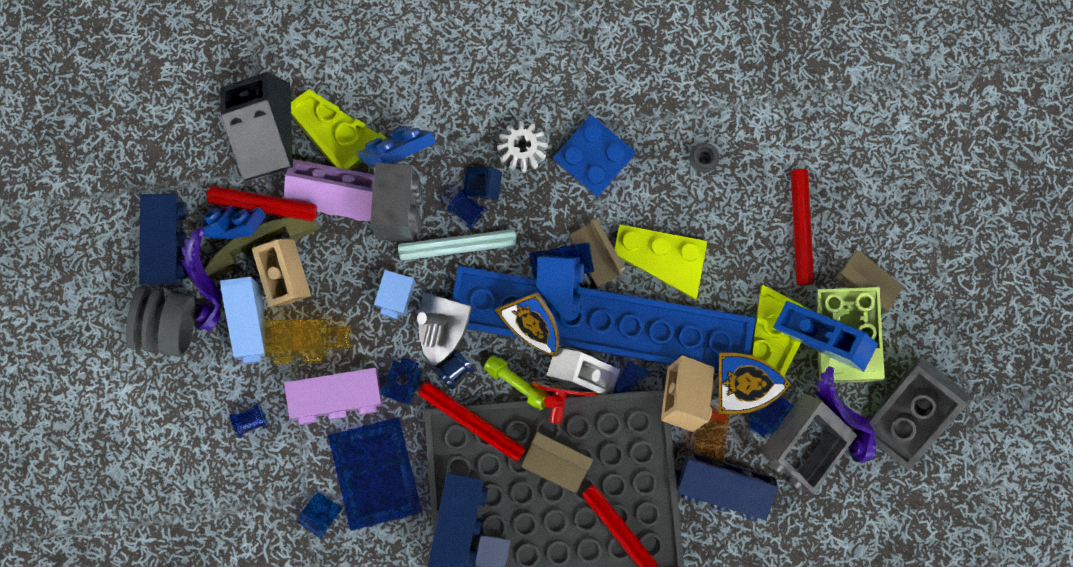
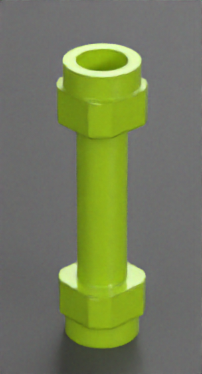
(498, 368)

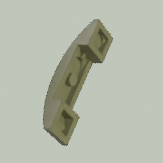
(225, 259)

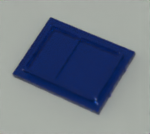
(375, 474)

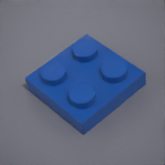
(396, 147)
(594, 156)

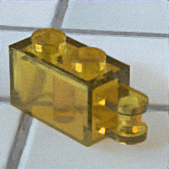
(303, 340)

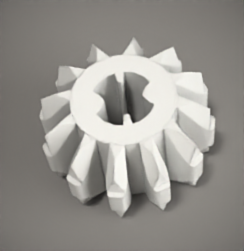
(513, 153)

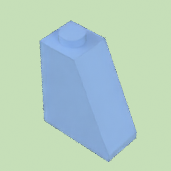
(245, 318)

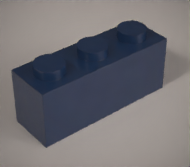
(161, 240)
(726, 486)
(457, 522)

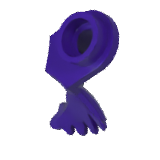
(206, 314)
(864, 445)

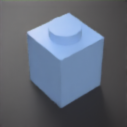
(394, 294)

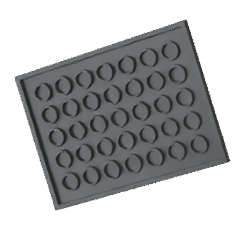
(547, 521)

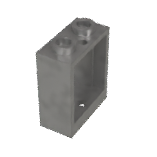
(825, 454)

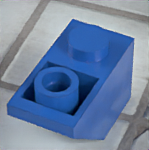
(559, 283)

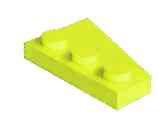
(331, 130)
(665, 256)
(769, 343)

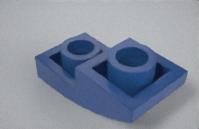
(229, 224)

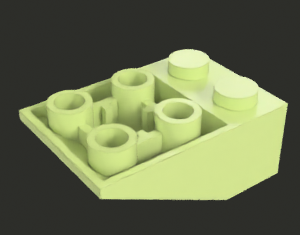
(862, 311)

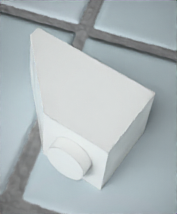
(583, 371)

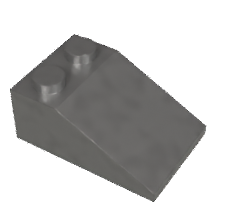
(917, 413)

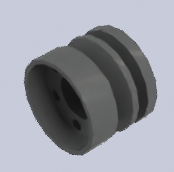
(160, 321)

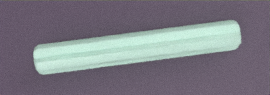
(457, 244)

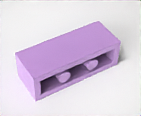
(330, 189)
(333, 395)

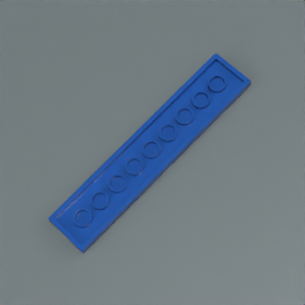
(612, 321)

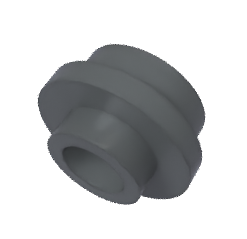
(708, 149)

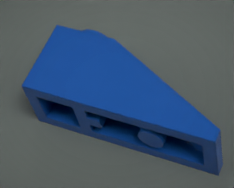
(826, 335)

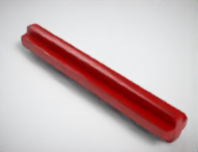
(268, 204)
(802, 227)
(471, 421)
(618, 527)

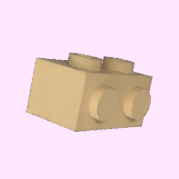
(281, 272)
(688, 394)

